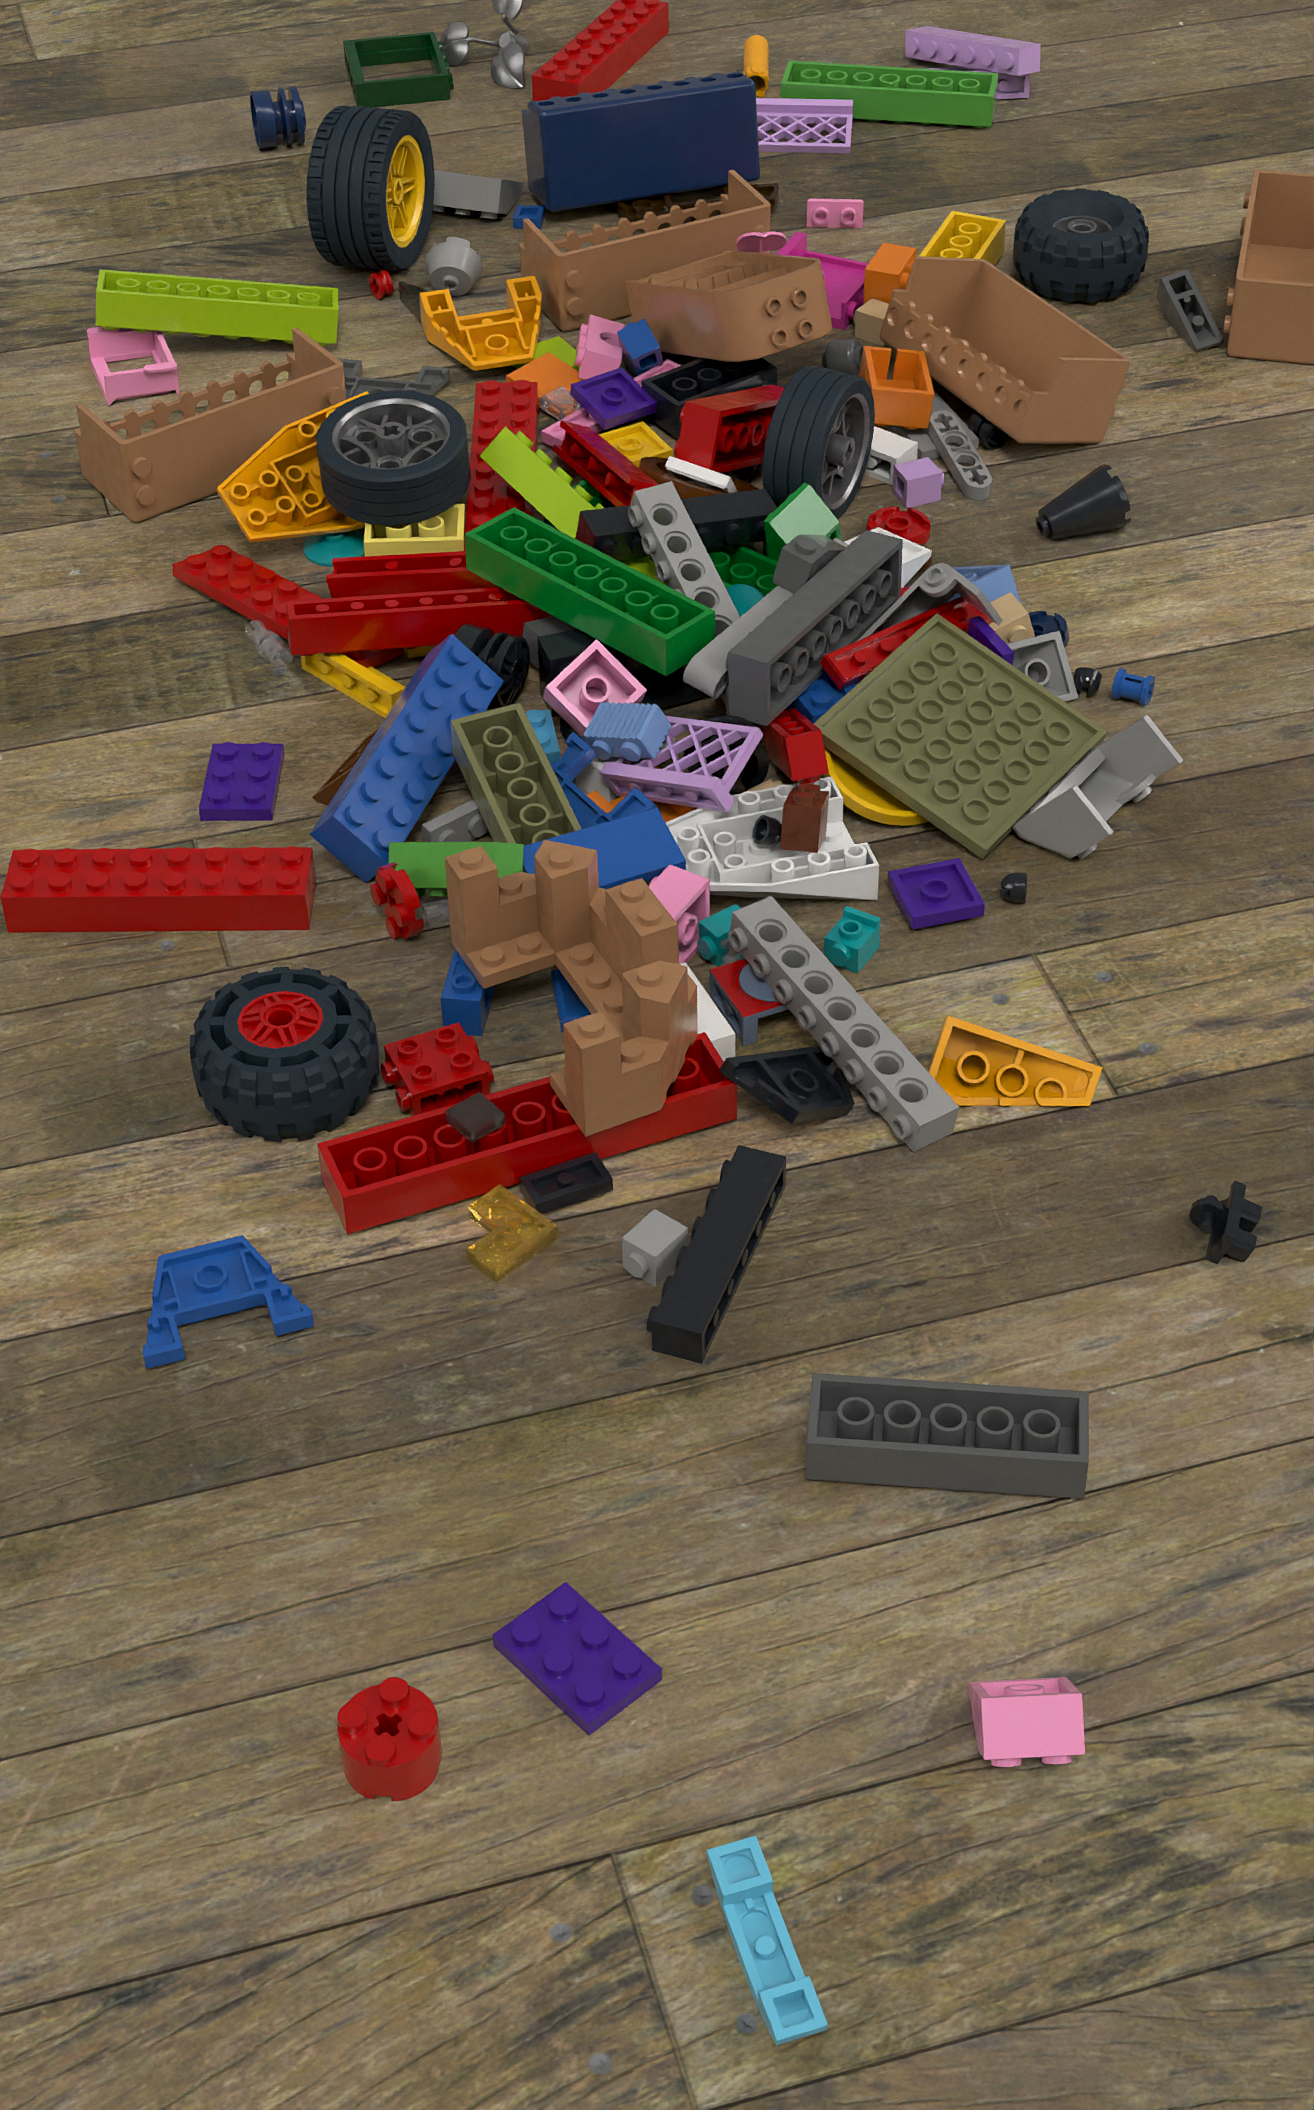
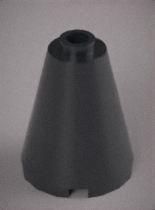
(1086, 507)

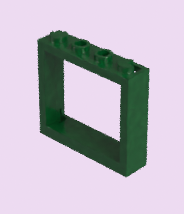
(394, 50)

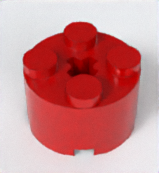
(389, 1740)

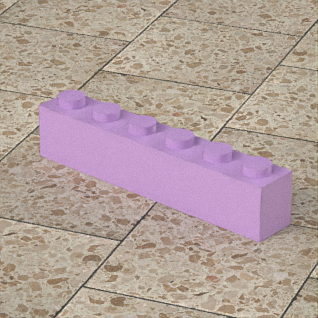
(972, 50)

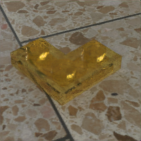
(514, 1234)

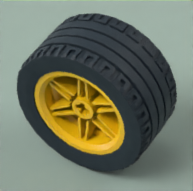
(370, 187)

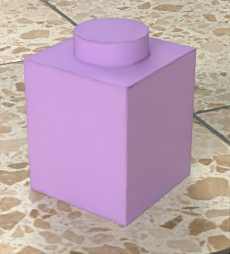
(917, 482)

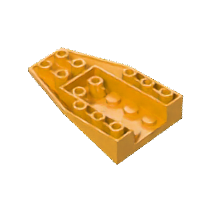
(281, 487)

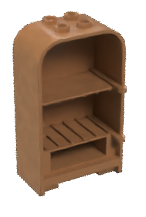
(734, 305)

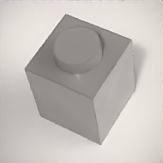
(653, 1247)

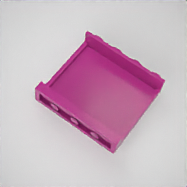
(842, 276)

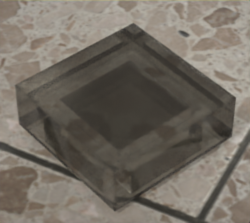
(475, 1117)

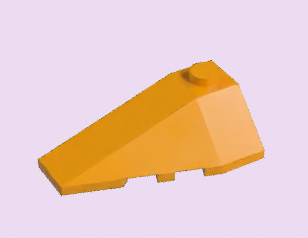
(999, 1070)

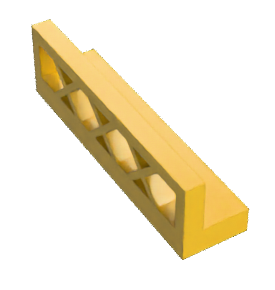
(354, 680)

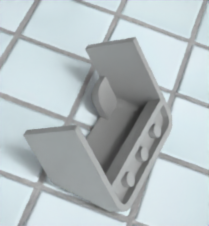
(931, 590)
(1111, 774)

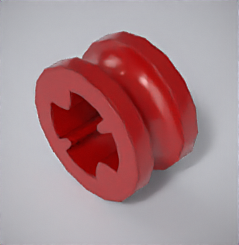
(381, 284)

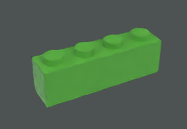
(426, 861)

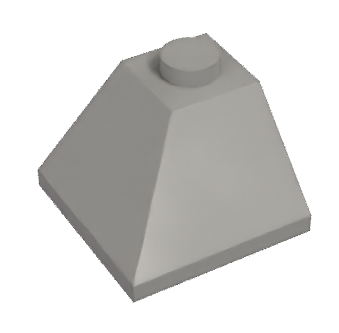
(1046, 662)

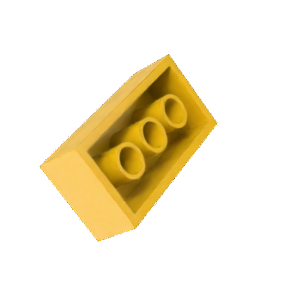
(968, 237)

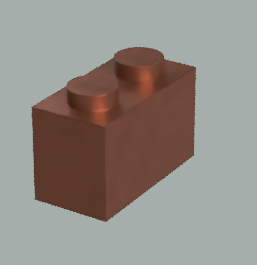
(804, 819)

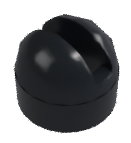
(1087, 680)
(767, 831)
(1014, 887)

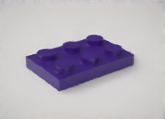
(242, 782)
(577, 1658)

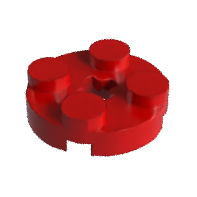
(399, 900)

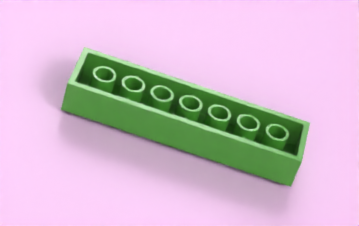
(898, 92)

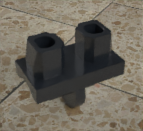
(1224, 1222)

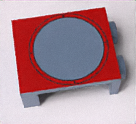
(742, 998)

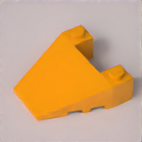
(488, 337)

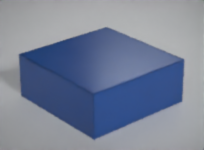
(534, 213)

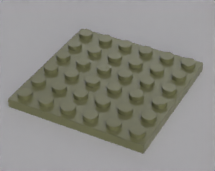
(958, 734)

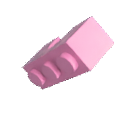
(598, 347)

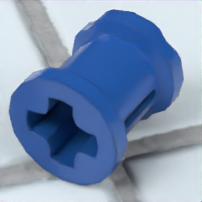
(1133, 687)

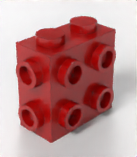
(435, 1069)

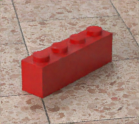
(796, 747)

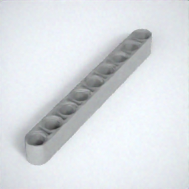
(708, 667)

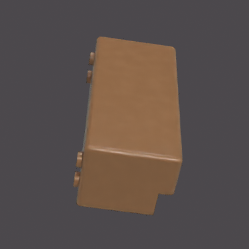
(1275, 272)
(595, 276)
(1006, 351)
(201, 450)

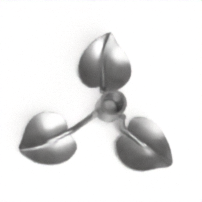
(507, 67)

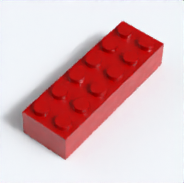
(727, 428)

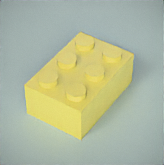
(435, 535)

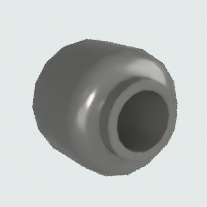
(843, 355)

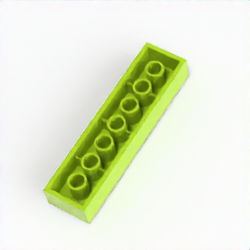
(215, 307)

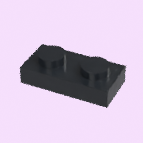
(566, 1183)

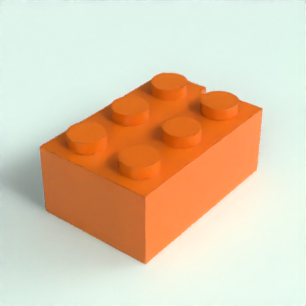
(907, 396)

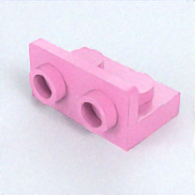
(835, 213)

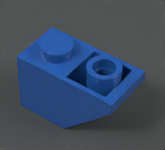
(639, 347)

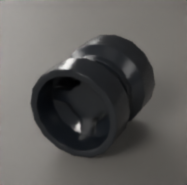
(987, 432)

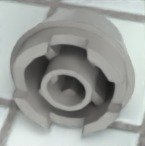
(453, 266)

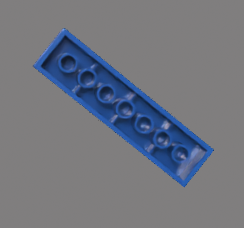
(405, 759)

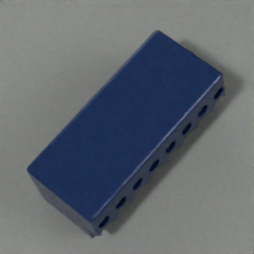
(641, 141)

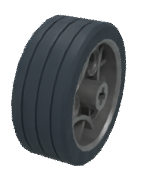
(820, 437)
(393, 457)

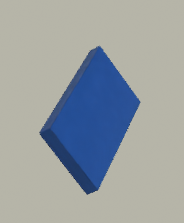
(625, 848)

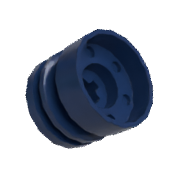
(277, 117)

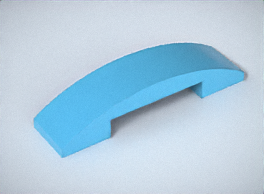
(763, 1943)

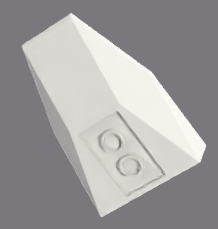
(724, 851)

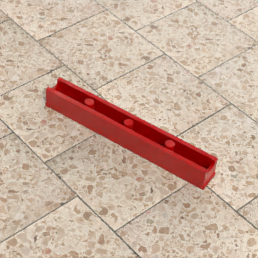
(601, 464)
(402, 574)

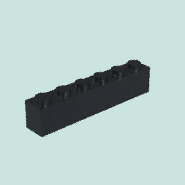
(717, 519)
(717, 1255)

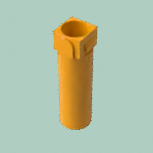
(757, 62)

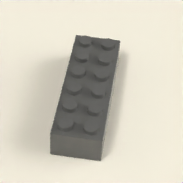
(948, 1435)

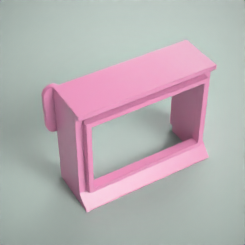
(128, 344)

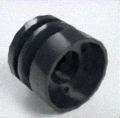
(503, 654)

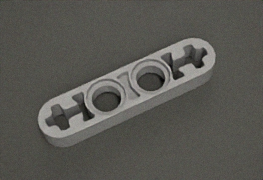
(966, 453)

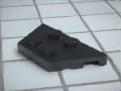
(793, 1083)

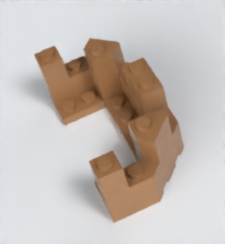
(614, 953)

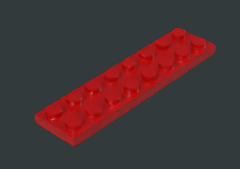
(256, 593)

